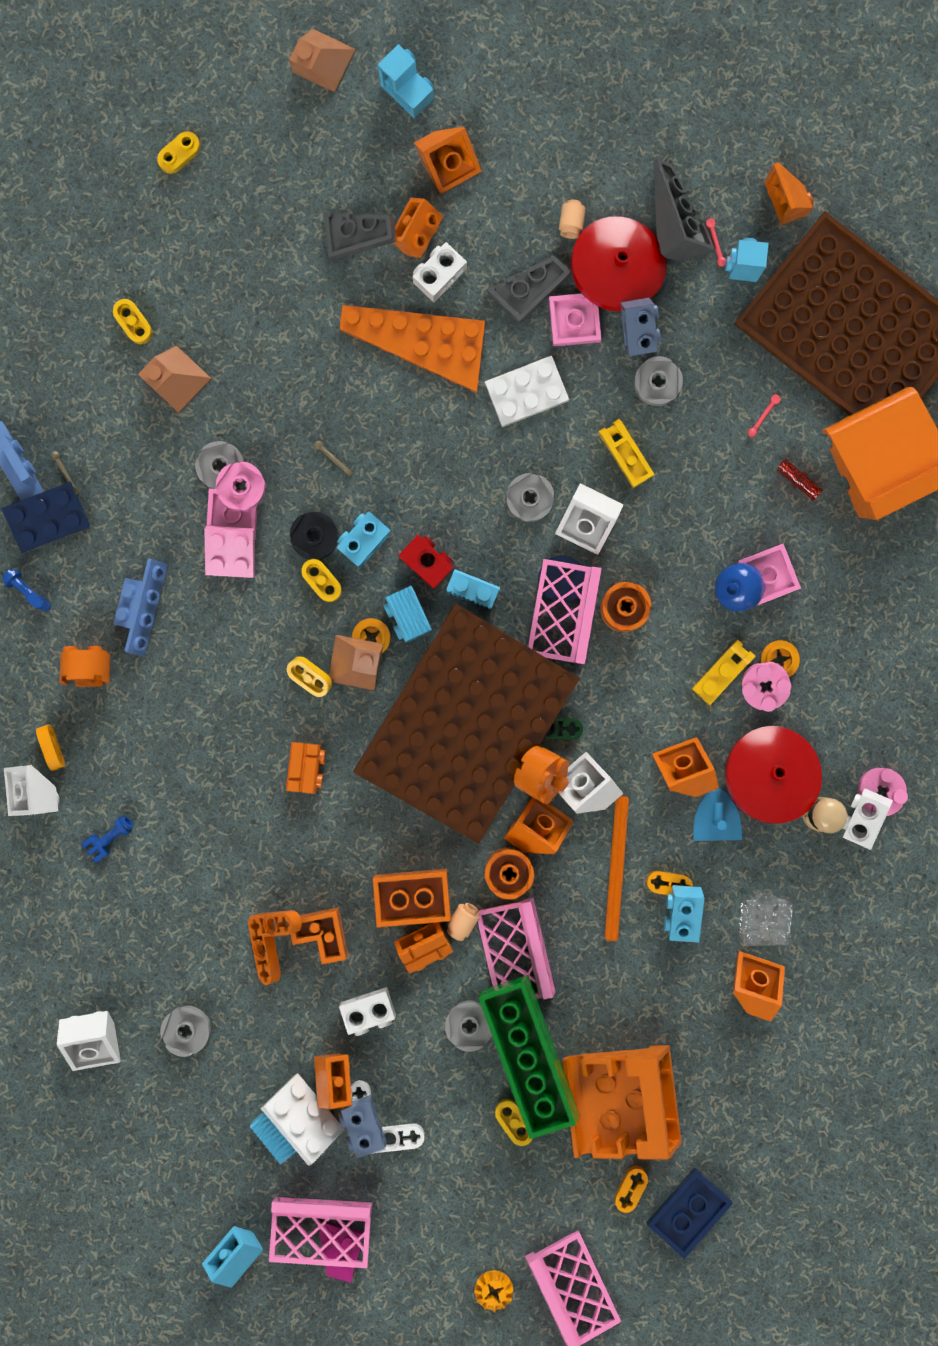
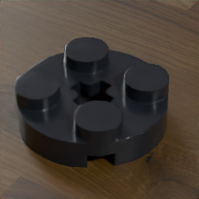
(312, 522)

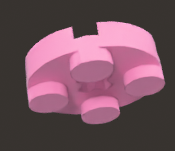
(245, 499)
(768, 699)
(886, 779)

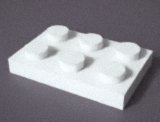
(526, 391)
(301, 1120)

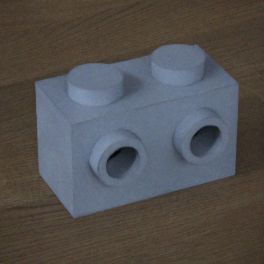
(640, 326)
(363, 1127)

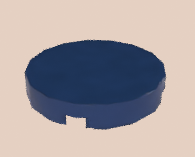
(562, 586)

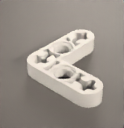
(407, 1128)

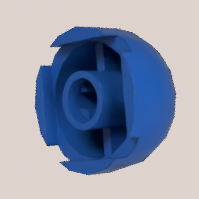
(739, 587)

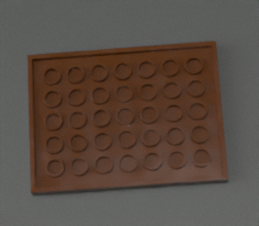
(846, 320)
(465, 723)

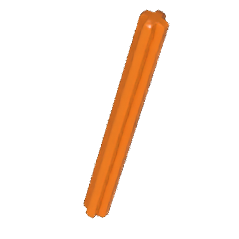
(616, 868)

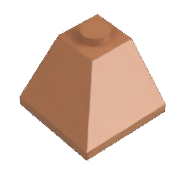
(321, 59)
(174, 377)
(355, 662)

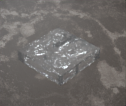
(765, 921)

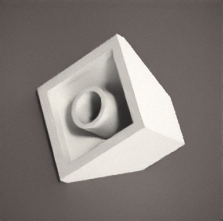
(589, 786)
(29, 792)

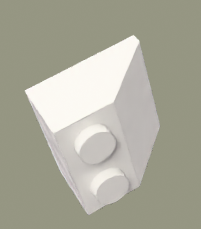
(589, 519)
(88, 1040)

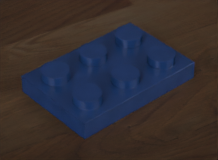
(46, 517)
(689, 1213)

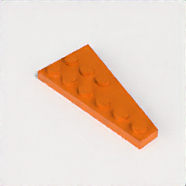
(433, 342)

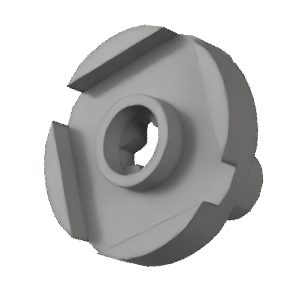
(667, 371)
(208, 459)
(533, 484)
(172, 1035)
(458, 1035)

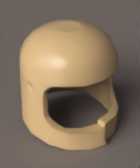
(828, 815)

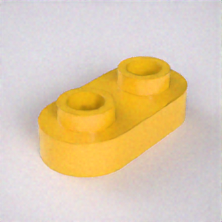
(180, 153)
(133, 322)
(322, 580)
(309, 677)
(511, 1122)

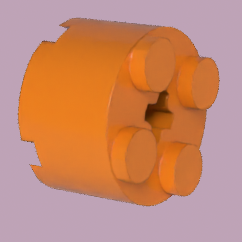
(626, 593)
(85, 667)
(542, 774)
(516, 884)

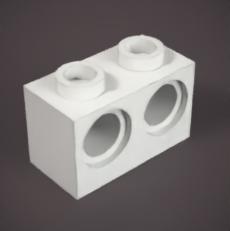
(444, 275)
(871, 820)
(365, 1005)

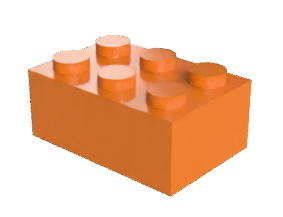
(411, 897)

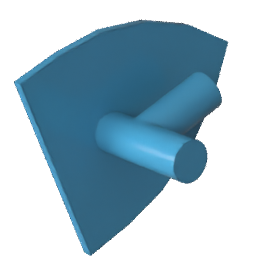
(717, 818)

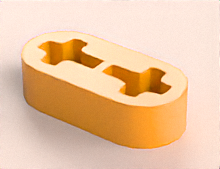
(50, 747)
(665, 876)
(626, 1186)

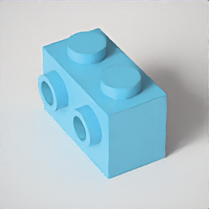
(747, 260)
(363, 539)
(685, 913)
(232, 1256)

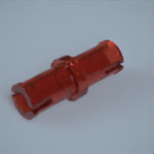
(799, 479)

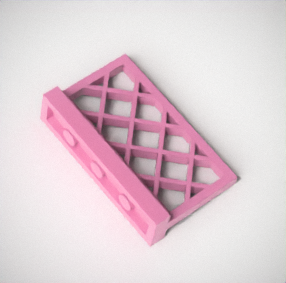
(585, 611)
(534, 941)
(324, 1210)
(552, 1294)

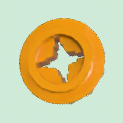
(373, 625)
(785, 649)
(497, 1280)

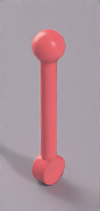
(710, 223)
(775, 399)

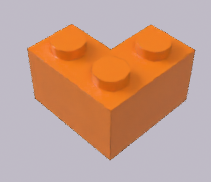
(328, 931)

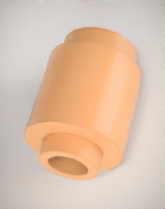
(572, 219)
(463, 921)

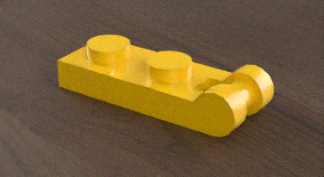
(626, 454)
(722, 673)

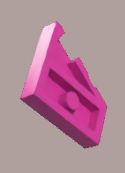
(332, 1252)

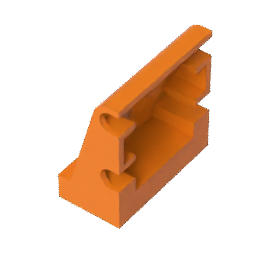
(887, 454)
(624, 1103)

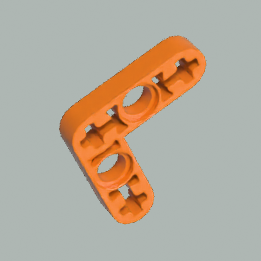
(262, 933)

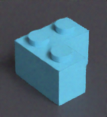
(403, 83)

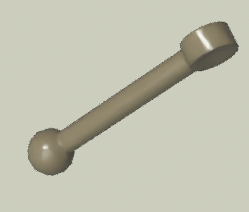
(318, 445)
(55, 456)

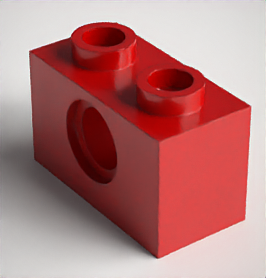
(416, 551)

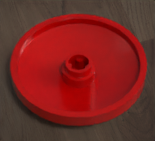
(617, 262)
(753, 779)

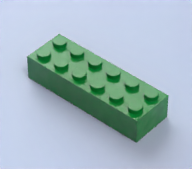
(529, 1057)

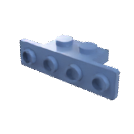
(16, 467)
(139, 606)

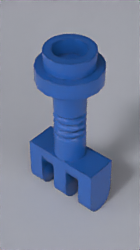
(12, 578)
(122, 826)

